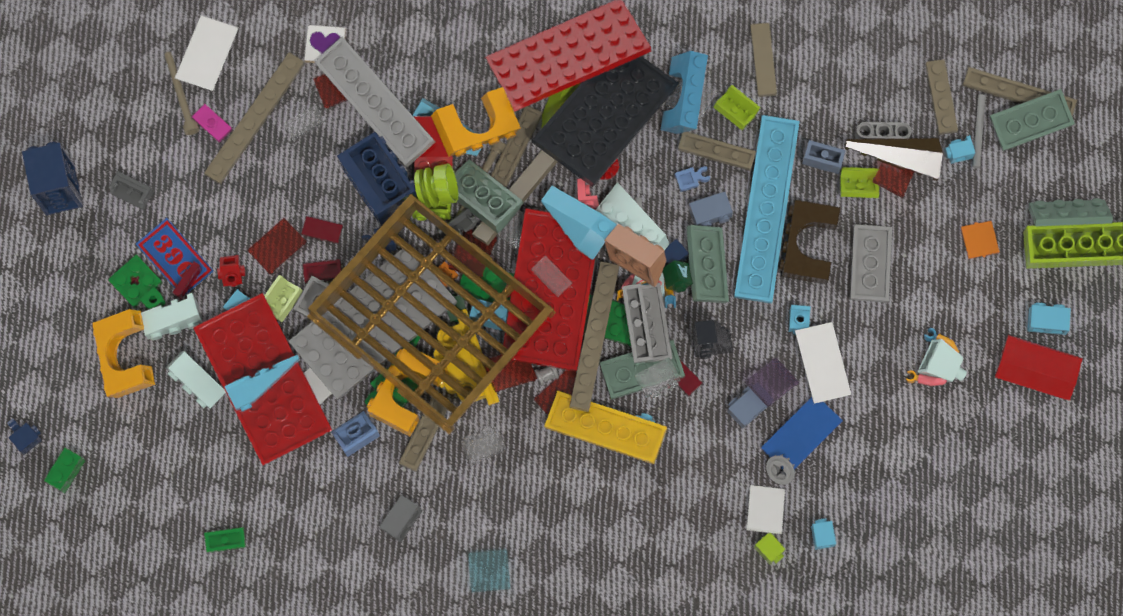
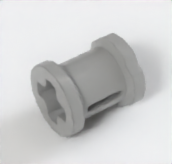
(546, 374)

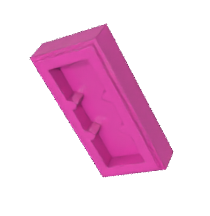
(212, 123)

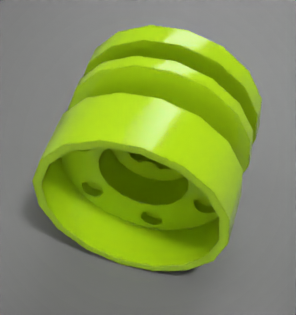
(436, 186)

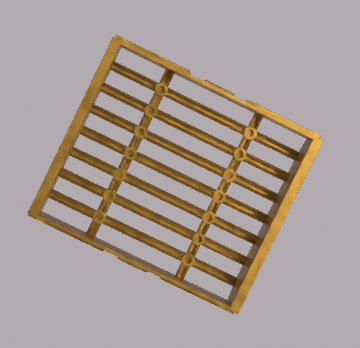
(364, 259)

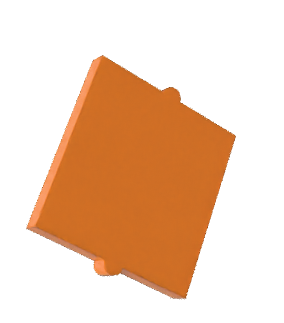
(980, 239)

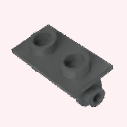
(460, 223)

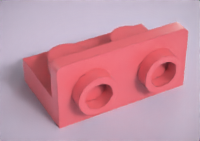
(585, 195)

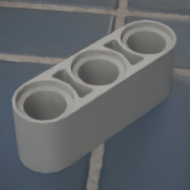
(890, 127)

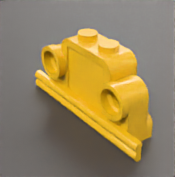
(467, 358)

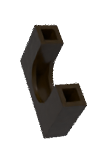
(796, 264)

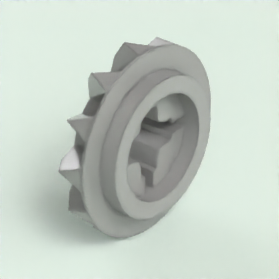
(773, 468)

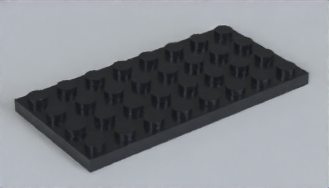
(604, 117)

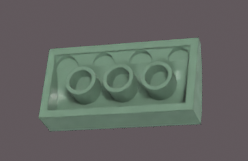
(486, 196)

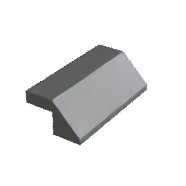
(647, 323)

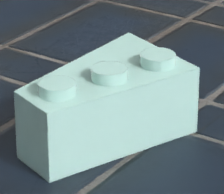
(171, 318)
(195, 380)

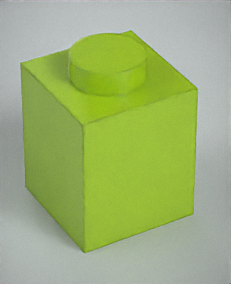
(770, 549)

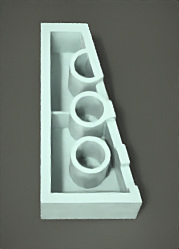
(623, 210)

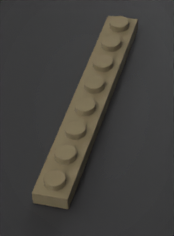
(254, 118)
(594, 337)

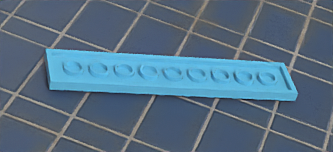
(766, 209)

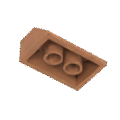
(635, 254)

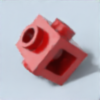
(231, 271)

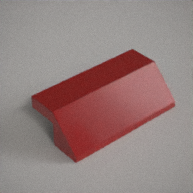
(1039, 367)

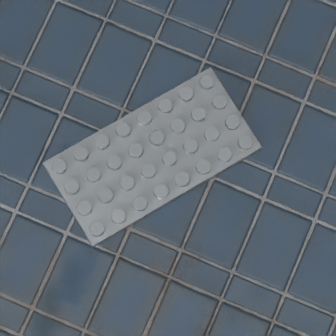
(336, 365)

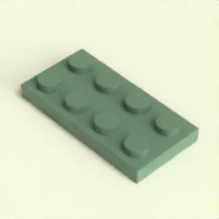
(1032, 120)
(1070, 212)
(707, 264)
(621, 372)

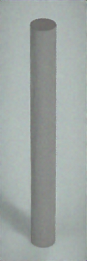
(979, 130)

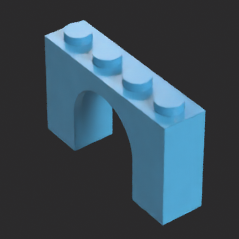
(692, 69)

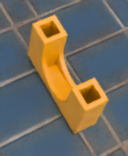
(459, 140)
(108, 335)
(386, 409)

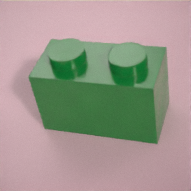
(64, 470)

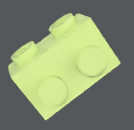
(282, 297)

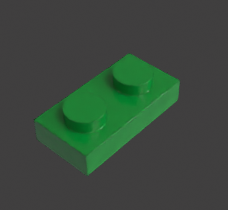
(225, 540)

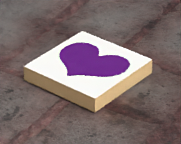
(320, 40)

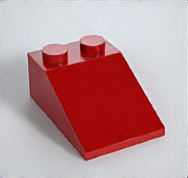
(435, 154)

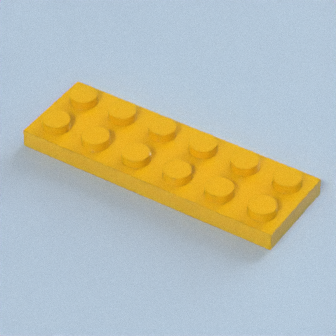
(607, 428)

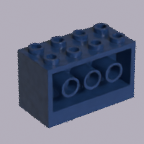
(377, 176)
(52, 178)

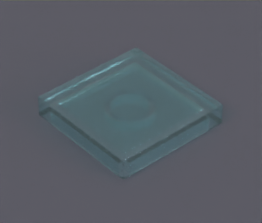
(489, 571)

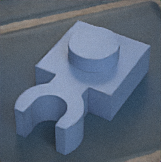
(689, 179)

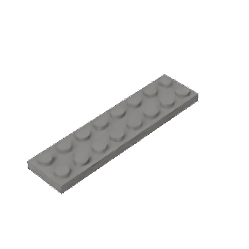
(374, 101)

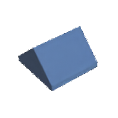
(355, 434)

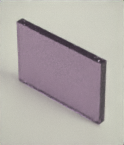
(771, 382)

